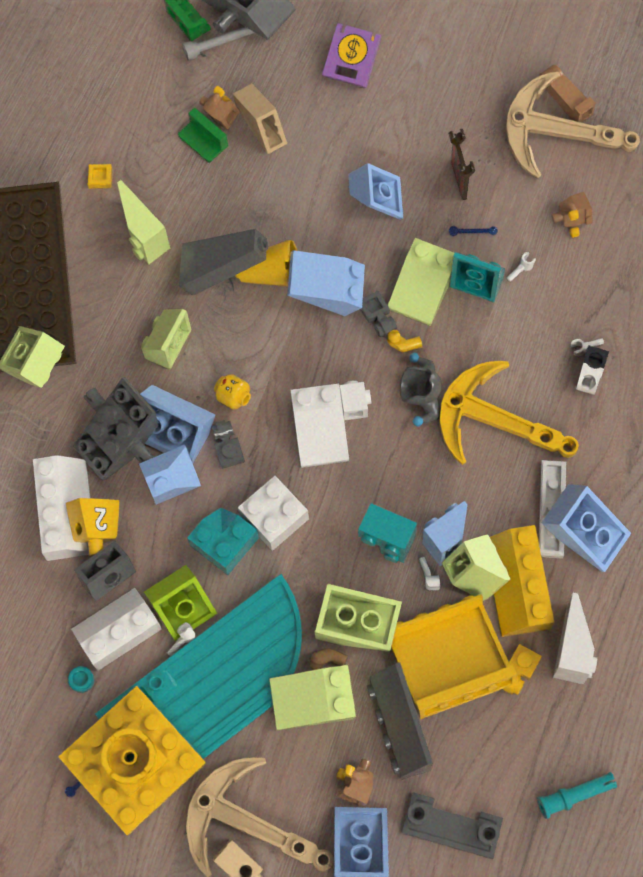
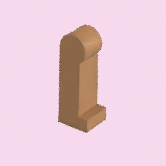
(569, 97)

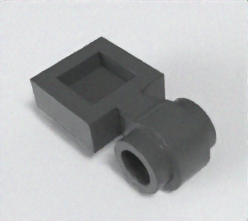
(374, 309)
(228, 450)

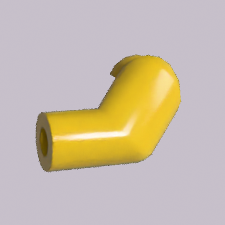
(401, 344)

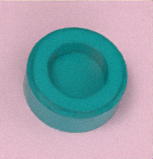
(81, 679)

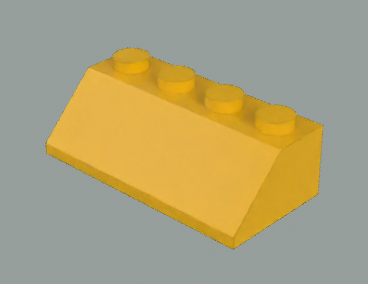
(524, 600)

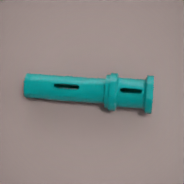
(565, 798)

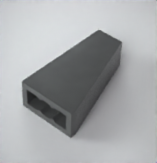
(219, 258)

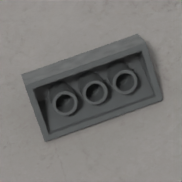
(400, 722)

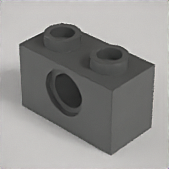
(105, 570)

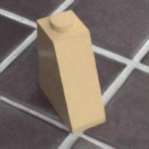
(260, 117)

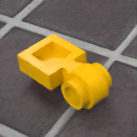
(524, 663)

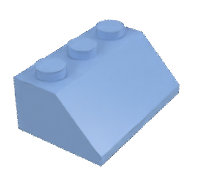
(177, 422)

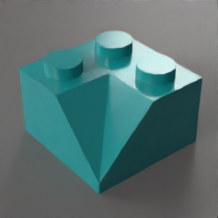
(388, 531)
(223, 539)

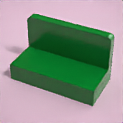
(203, 136)

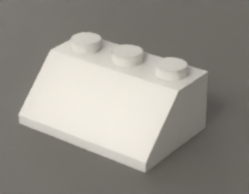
(116, 629)

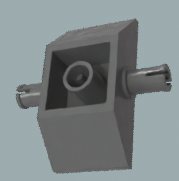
(260, 16)
(116, 430)

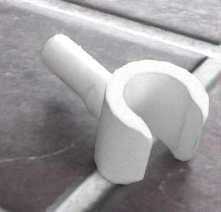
(524, 265)
(578, 342)
(431, 582)
(187, 635)

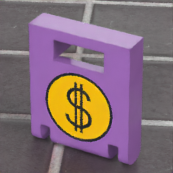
(353, 51)

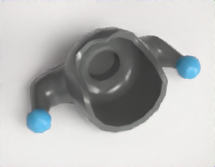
(422, 388)

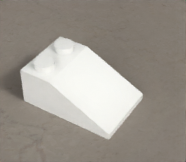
(320, 425)
(576, 648)

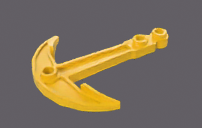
(484, 412)

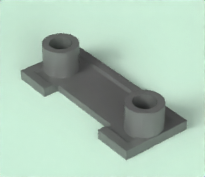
(452, 829)

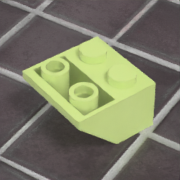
(476, 567)

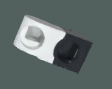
(592, 369)

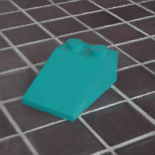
(476, 276)

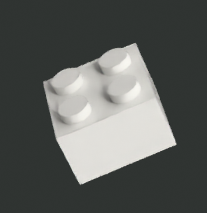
(274, 512)

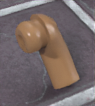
(325, 656)

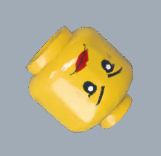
(232, 391)

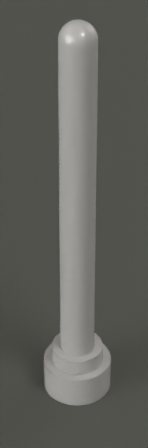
(193, 49)

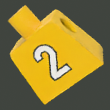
(93, 521)

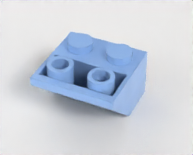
(446, 533)

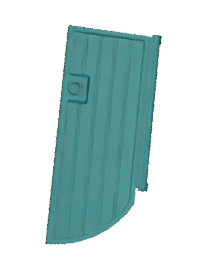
(224, 673)

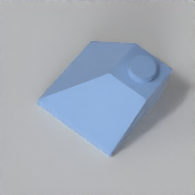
(377, 189)
(170, 474)

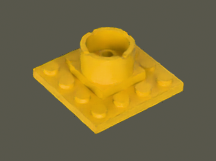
(137, 787)

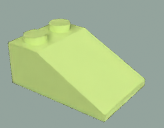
(146, 231)
(422, 282)
(357, 619)
(312, 697)

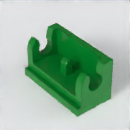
(187, 18)

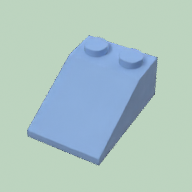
(326, 281)
(586, 526)
(360, 842)

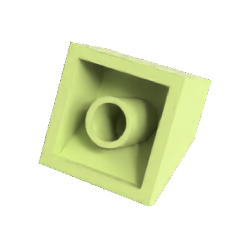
(167, 337)
(31, 356)

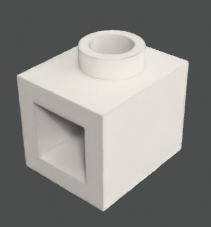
(354, 400)

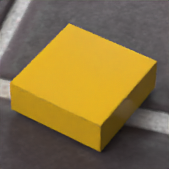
(99, 176)

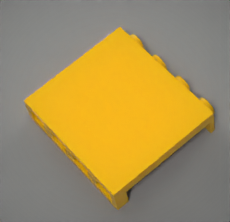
(451, 656)

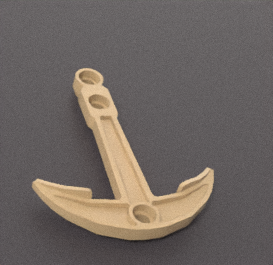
(550, 125)
(228, 813)

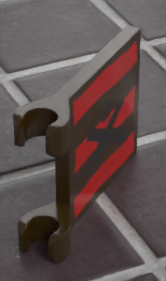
(460, 169)

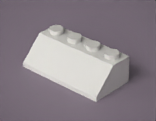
(56, 483)

